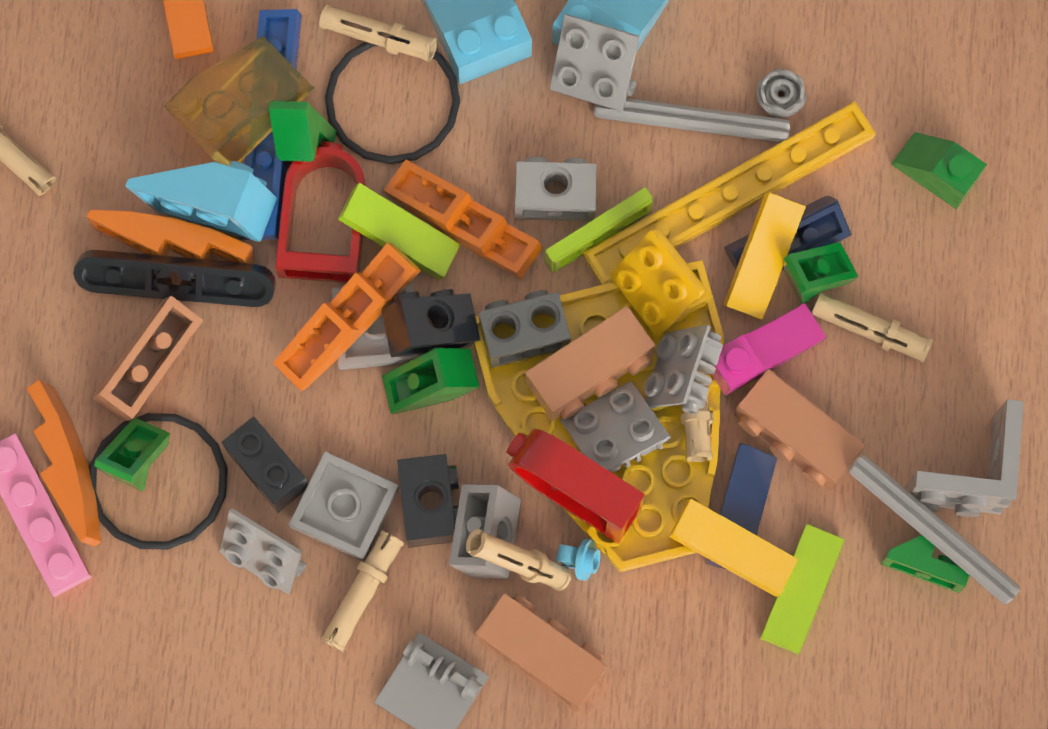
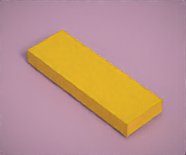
(764, 255)
(733, 547)

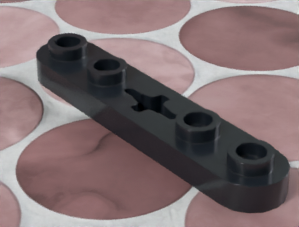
(135, 276)

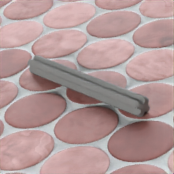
(698, 119)
(934, 529)

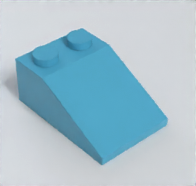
(625, 15)
(479, 35)
(210, 196)

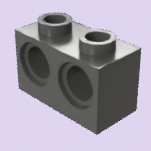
(528, 339)

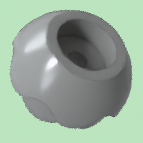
(781, 81)

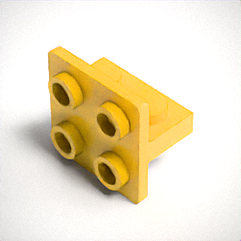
(659, 283)

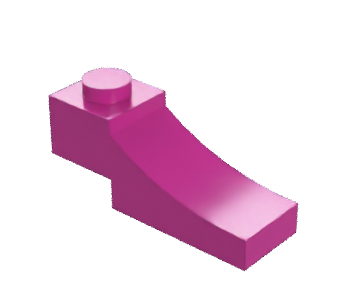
(766, 348)

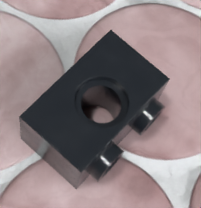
(411, 332)
(265, 464)
(422, 476)

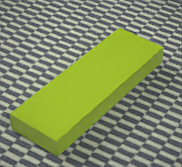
(389, 223)
(598, 230)
(802, 594)

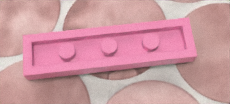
(38, 519)

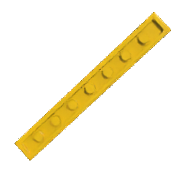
(739, 187)

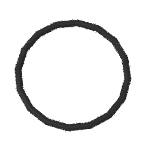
(379, 157)
(165, 545)

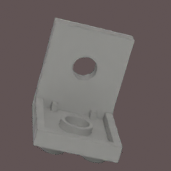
(977, 495)

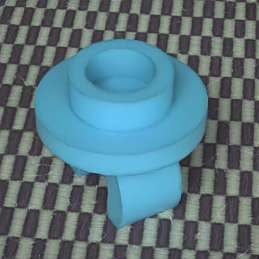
(582, 559)

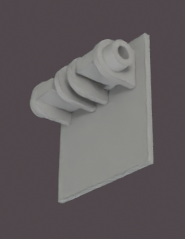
(595, 63)
(675, 372)
(617, 428)
(261, 552)
(431, 686)

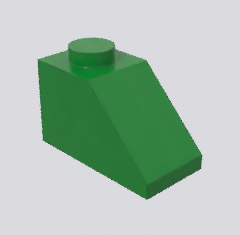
(940, 167)
(430, 379)

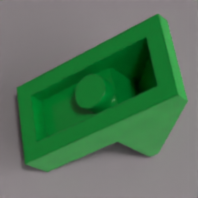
(298, 130)
(818, 270)
(133, 453)
(917, 561)

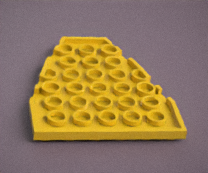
(661, 474)

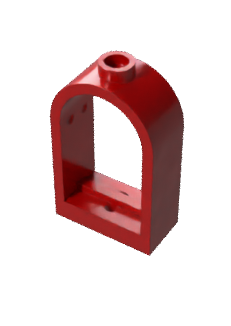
(308, 264)
(575, 482)

